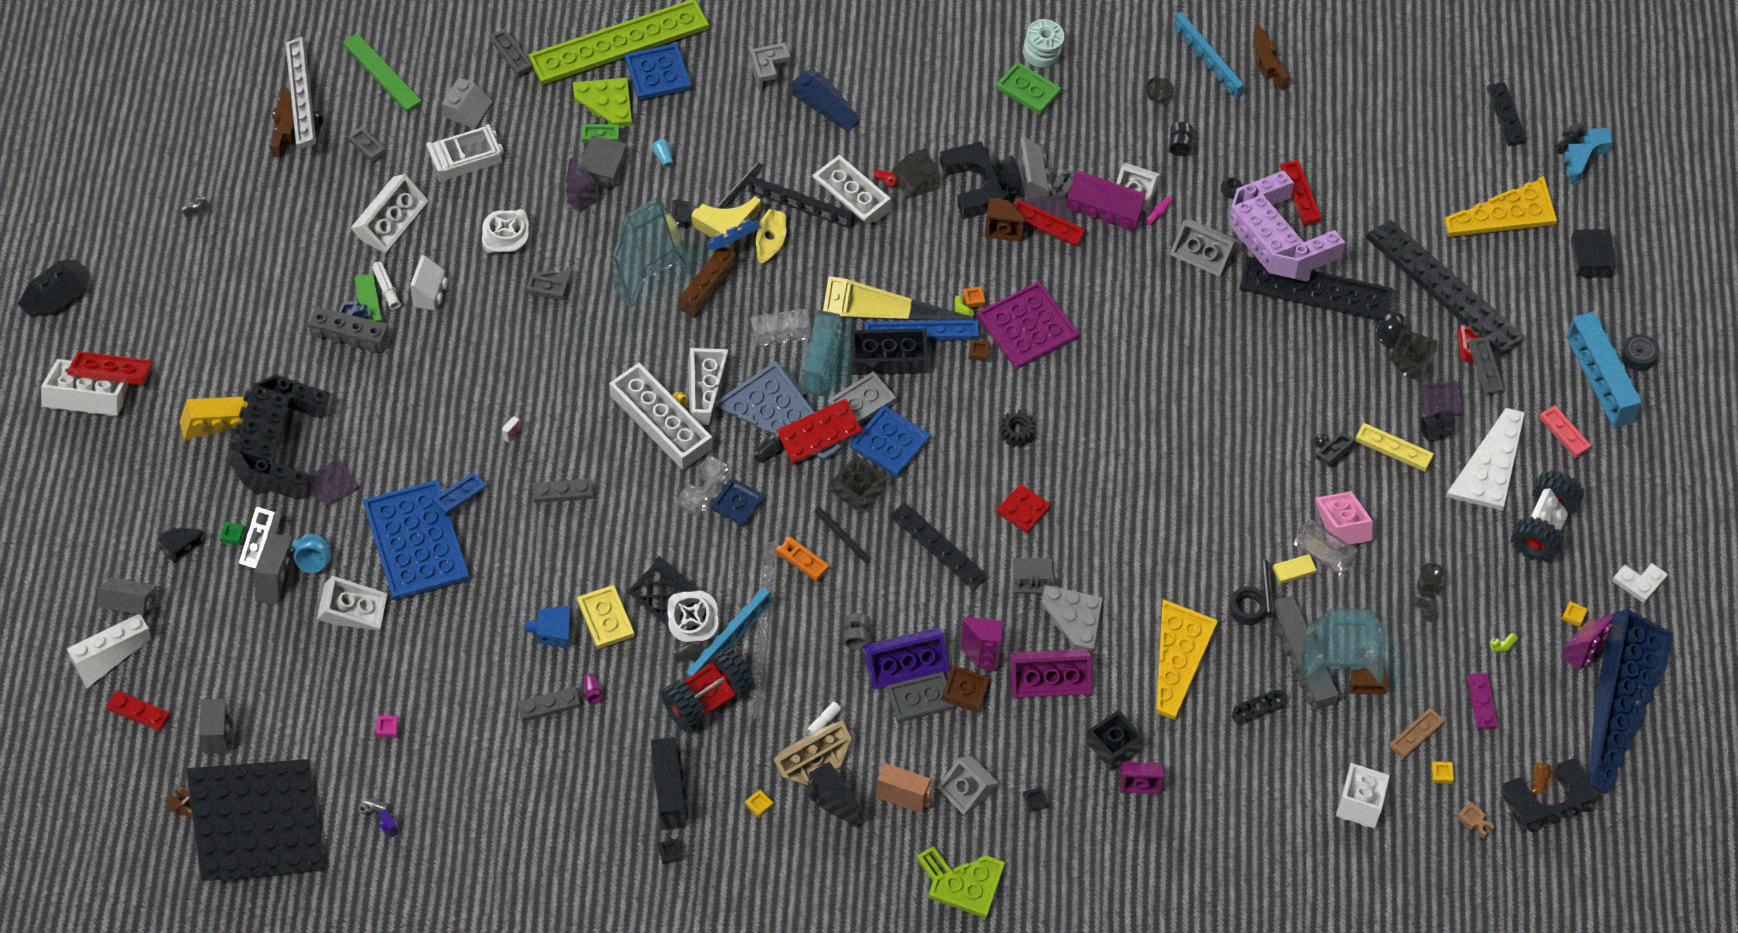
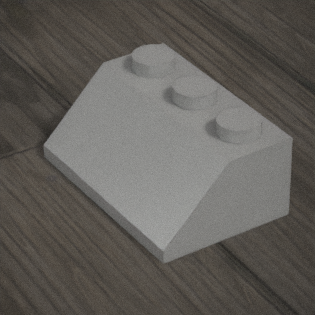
(1032, 170)
(1203, 247)

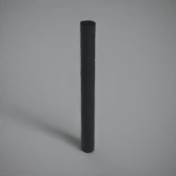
(739, 186)
(842, 535)
(1267, 588)

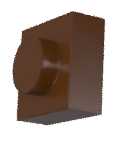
(979, 350)

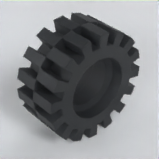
(1017, 419)

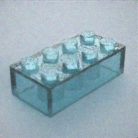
(821, 353)

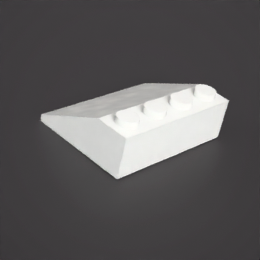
(81, 393)

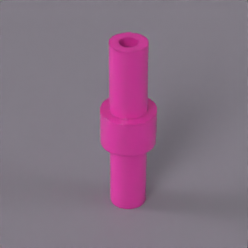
(1158, 210)

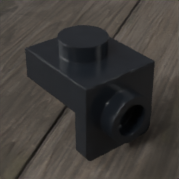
(681, 212)

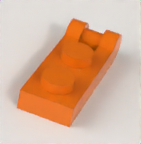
(802, 559)

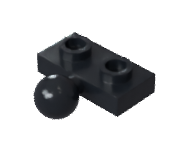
(1333, 450)

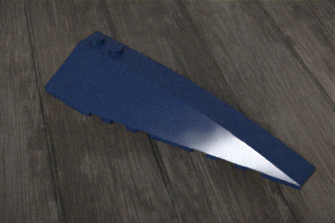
(1629, 673)

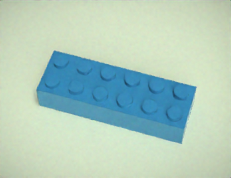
(1604, 369)

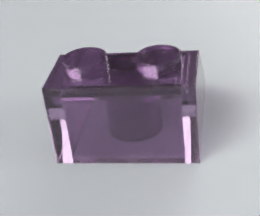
(580, 187)

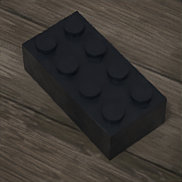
(888, 351)
(669, 783)

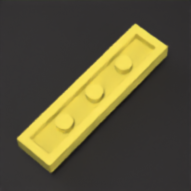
(1394, 447)

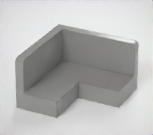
(763, 61)

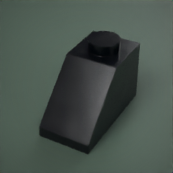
(179, 542)

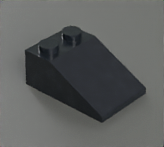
(833, 795)

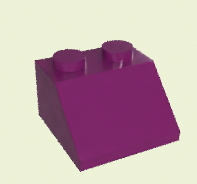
(1141, 777)

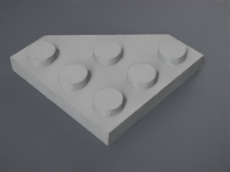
(1073, 614)

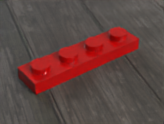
(1301, 193)
(1049, 223)

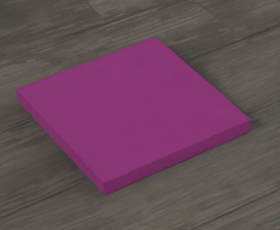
(1027, 325)

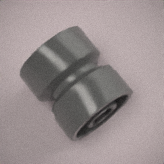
(857, 630)

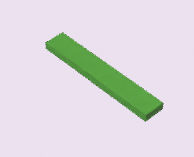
(382, 73)

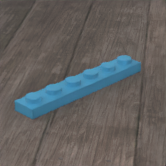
(1208, 54)
(735, 629)

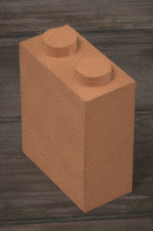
(904, 788)

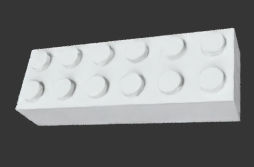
(660, 416)

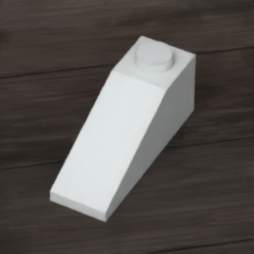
(262, 524)

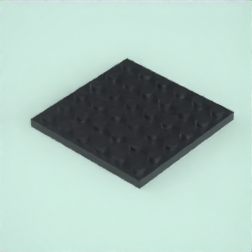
(254, 820)

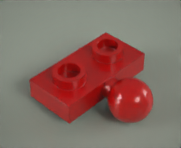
(1465, 335)

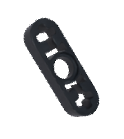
(1262, 699)

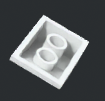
(351, 604)
(1362, 795)

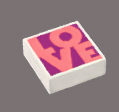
(511, 429)

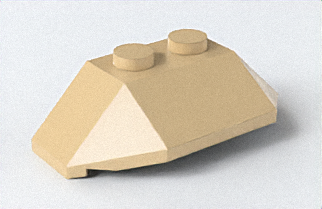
(814, 751)

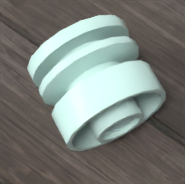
(1043, 43)

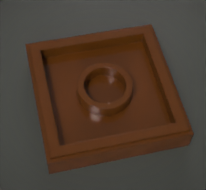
(965, 688)

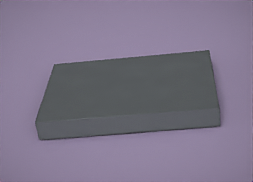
(918, 697)

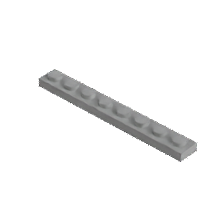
(300, 93)

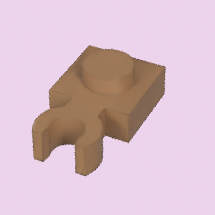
(1473, 818)

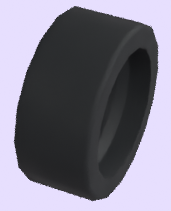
(1245, 618)

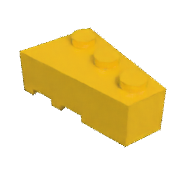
(209, 416)

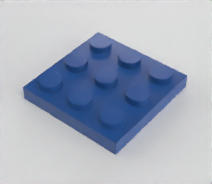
(657, 71)
(890, 441)

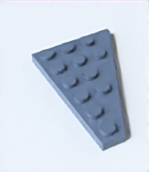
(769, 403)

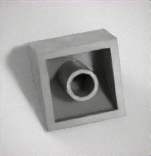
(466, 103)
(967, 784)

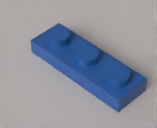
(733, 234)
(459, 493)

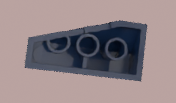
(824, 98)

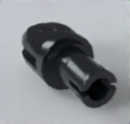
(1570, 136)

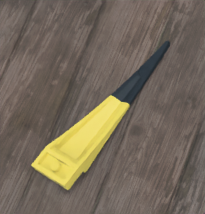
(863, 301)

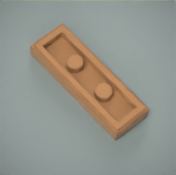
(1416, 733)

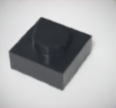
(1035, 799)
(669, 851)

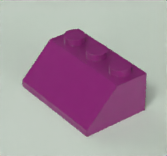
(982, 641)

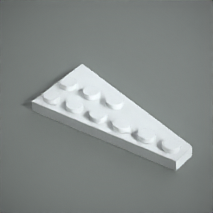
(1490, 468)

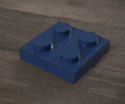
(737, 502)

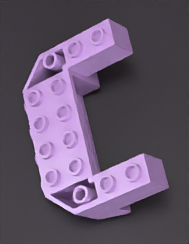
(1271, 236)

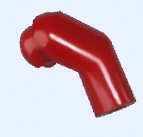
(887, 176)

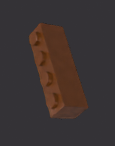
(707, 282)

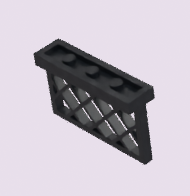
(672, 578)

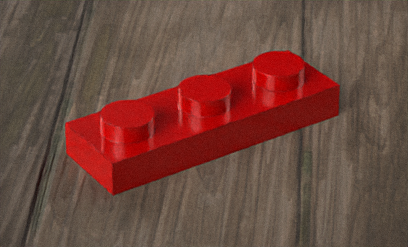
(138, 711)

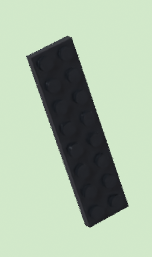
(1320, 291)

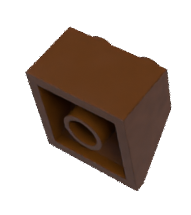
(1003, 221)

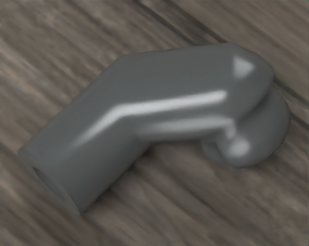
(372, 805)

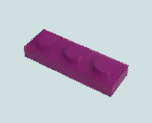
(1482, 701)

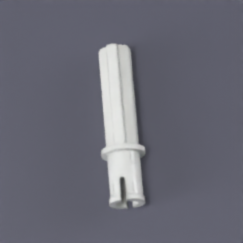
(389, 292)

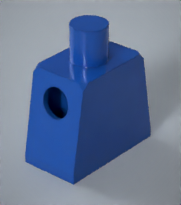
(552, 626)

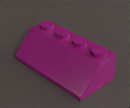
(1106, 200)
(1050, 673)

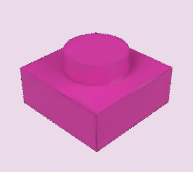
(387, 726)

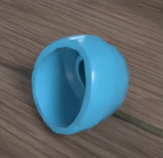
(311, 553)

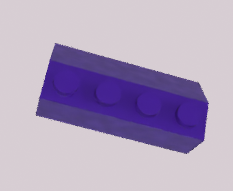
(906, 657)

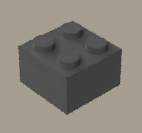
(215, 726)

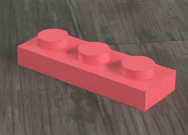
(1565, 431)

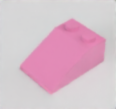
(1345, 517)

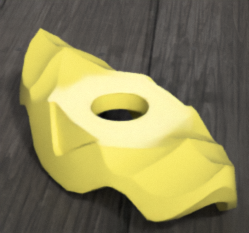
(775, 223)

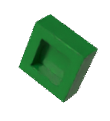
(232, 533)

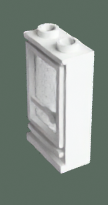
(465, 153)

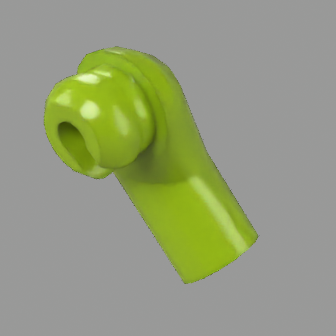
(961, 308)
(1503, 646)

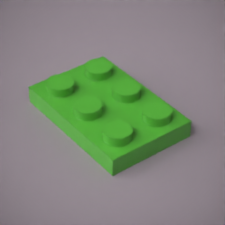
(1028, 88)

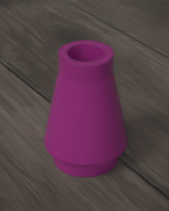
(592, 689)

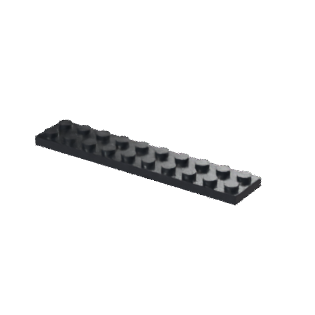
(1444, 286)

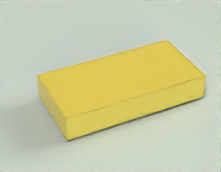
(1294, 569)

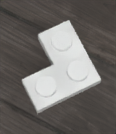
(1640, 586)

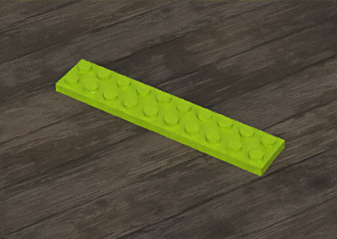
(616, 41)

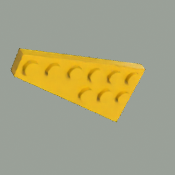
(1511, 210)
(1182, 646)

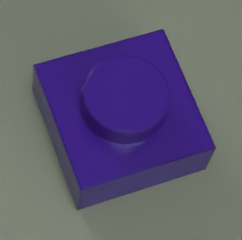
(387, 824)

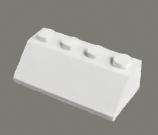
(853, 190)
(390, 213)

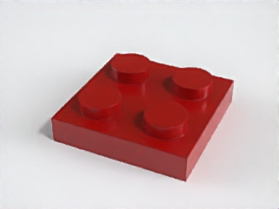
(1023, 508)

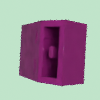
(1587, 642)

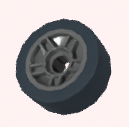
(1646, 346)

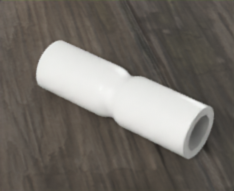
(826, 717)

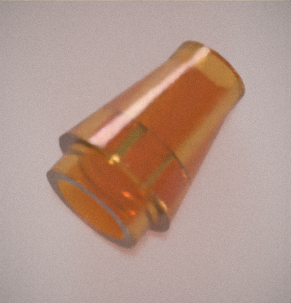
(1541, 774)

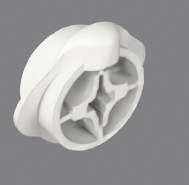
(504, 237)
(708, 628)

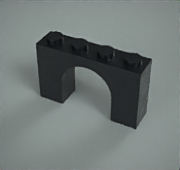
(973, 159)
(1532, 814)

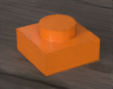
(974, 297)

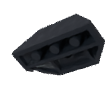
(54, 288)

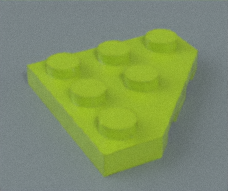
(605, 99)
(969, 886)

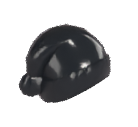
(1390, 329)

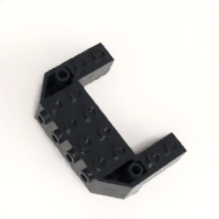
(260, 430)

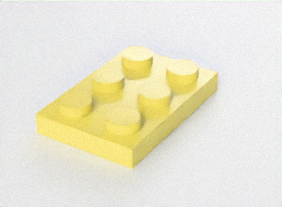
(605, 617)

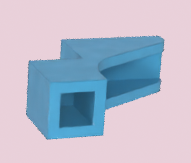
(1578, 155)

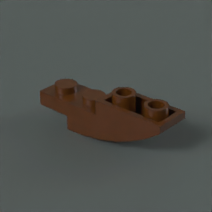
(1264, 55)
(284, 121)

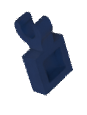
(355, 309)

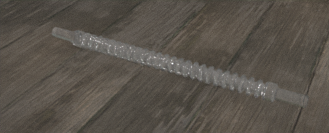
(757, 694)

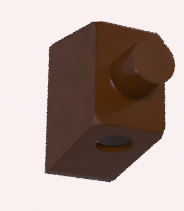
(1364, 683)

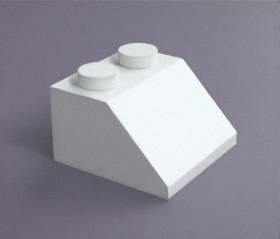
(1139, 180)
(428, 284)

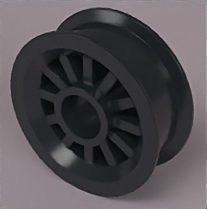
(1009, 175)

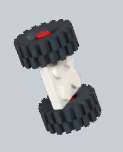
(1540, 533)

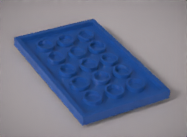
(415, 540)

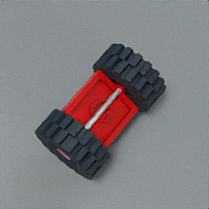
(707, 689)

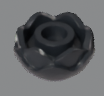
(1227, 184)

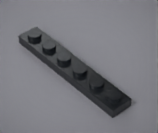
(800, 202)
(939, 546)

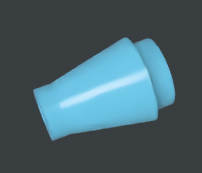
(662, 151)

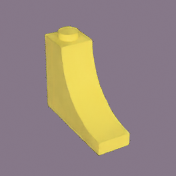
(716, 221)

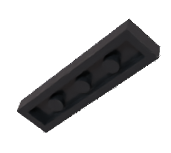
(1506, 114)

